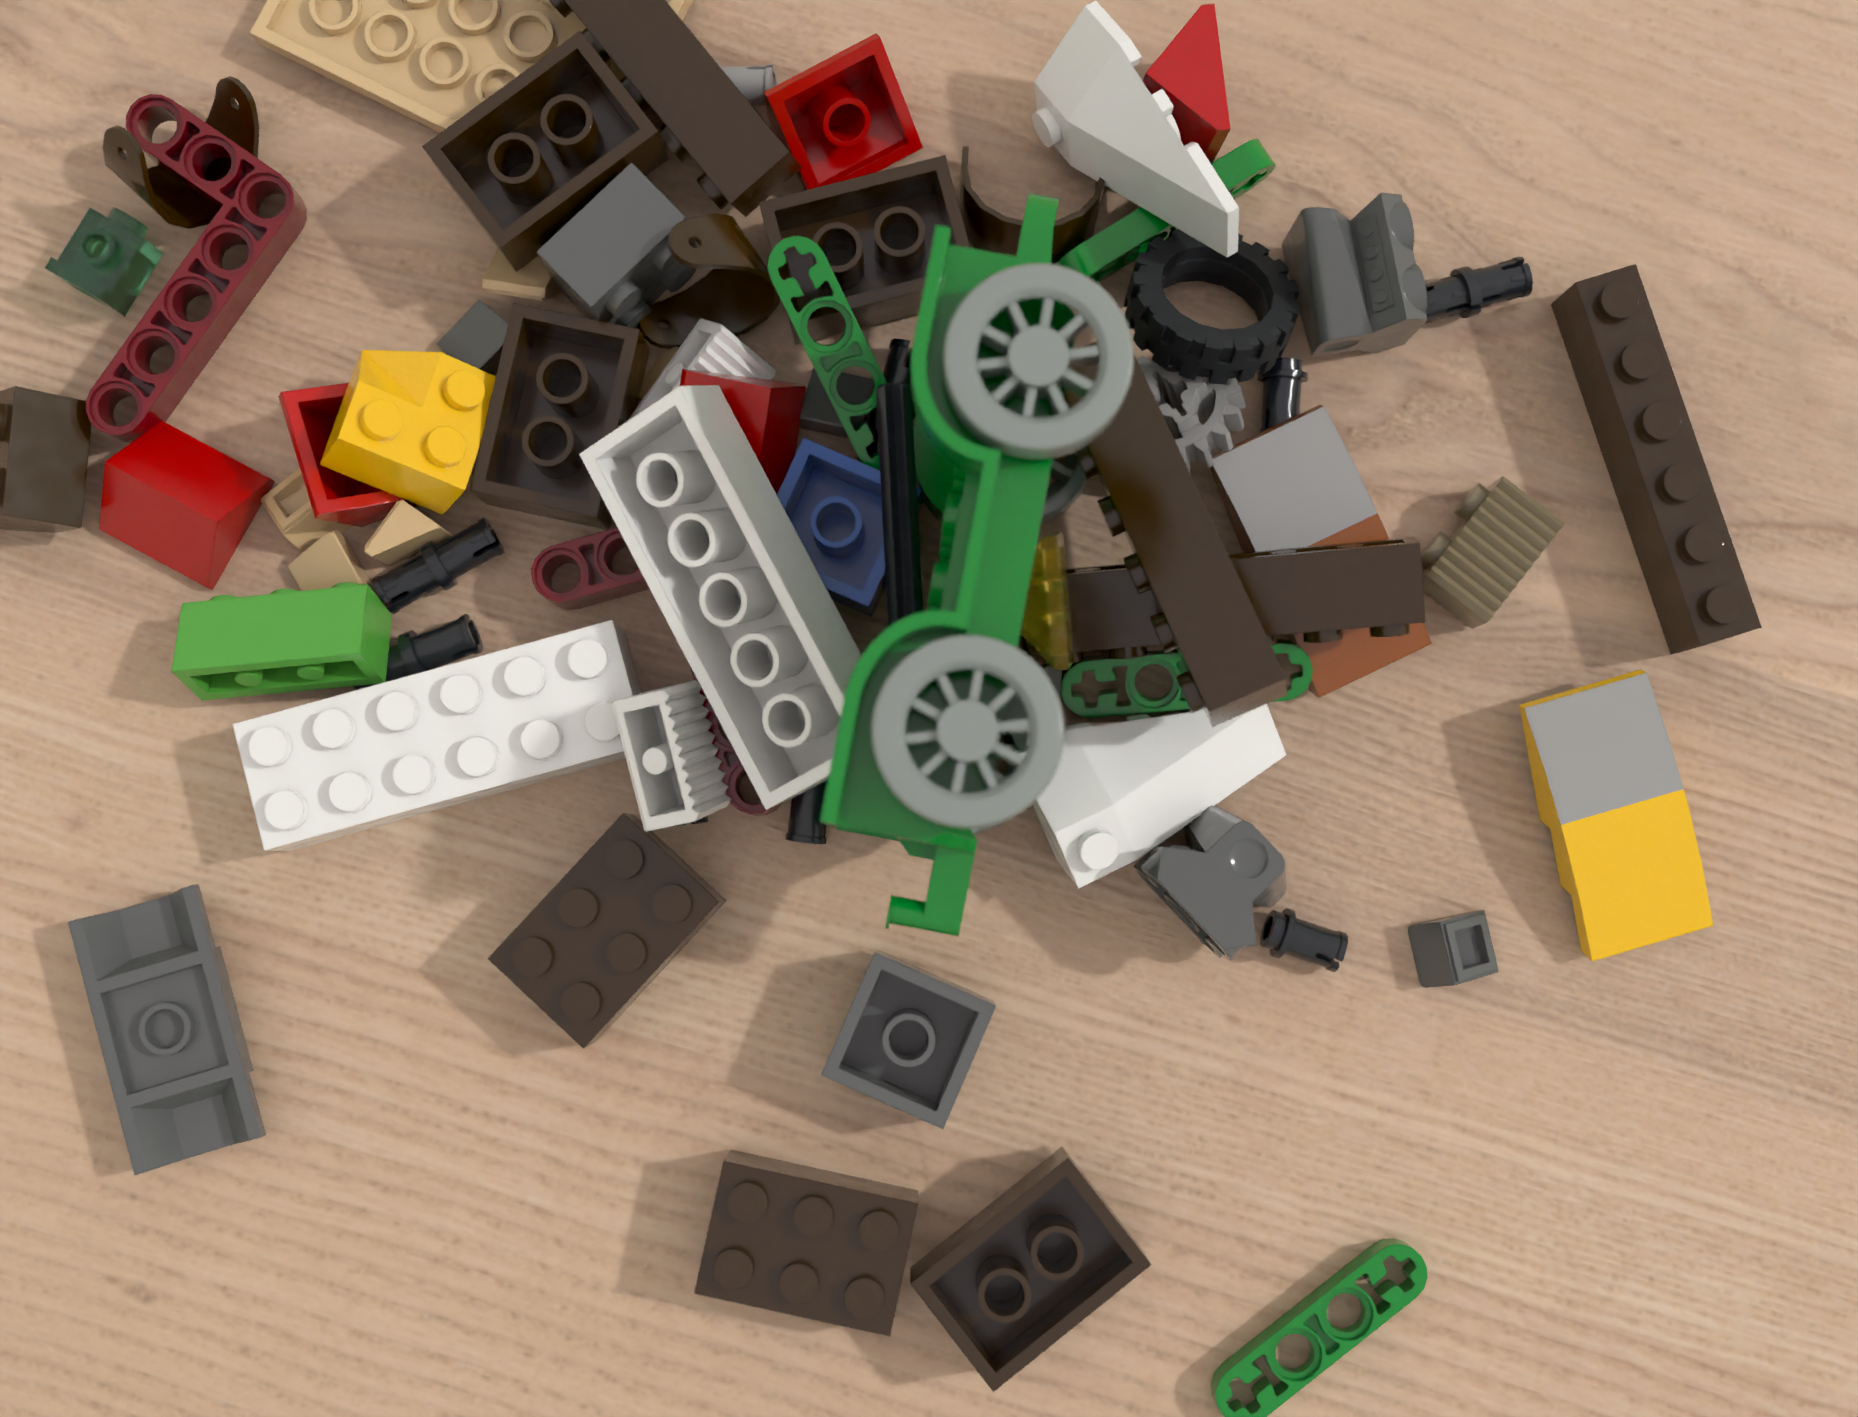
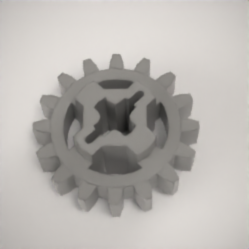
(1196, 410)

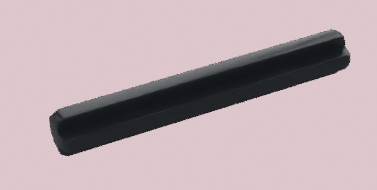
(899, 501)

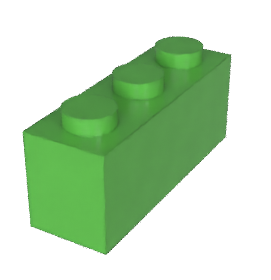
(283, 642)

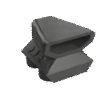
(1357, 277)
(1217, 879)

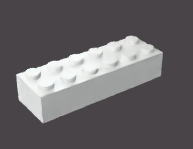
(731, 583)
(437, 737)

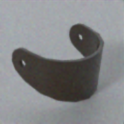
(163, 191)
(1001, 234)
(731, 294)

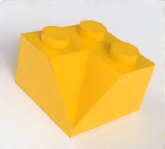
(411, 425)

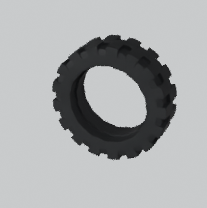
(1202, 348)

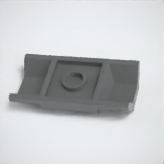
(168, 1029)

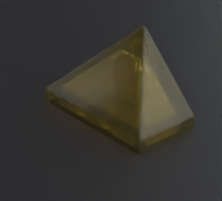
(1047, 606)

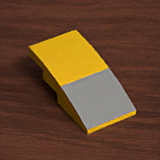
(1616, 814)

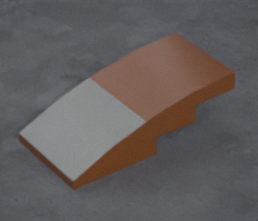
(1304, 491)

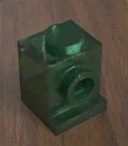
(107, 259)

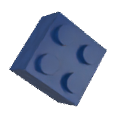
(839, 522)

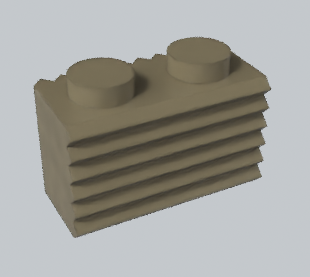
(1487, 551)

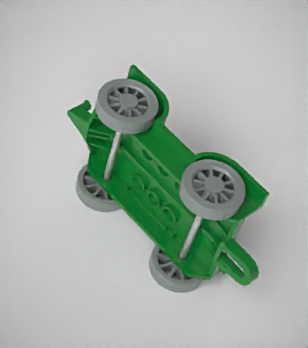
(935, 687)

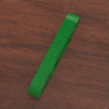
(1126, 238)
(833, 358)
(1174, 699)
(1310, 1320)

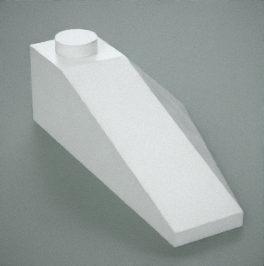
(1117, 130)
(1143, 781)

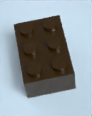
(544, 148)
(874, 237)
(553, 397)
(607, 930)
(807, 1242)
(1027, 1269)

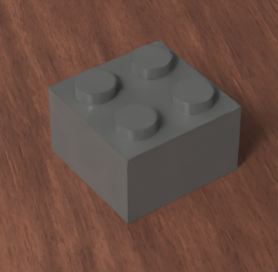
(616, 251)
(909, 1038)

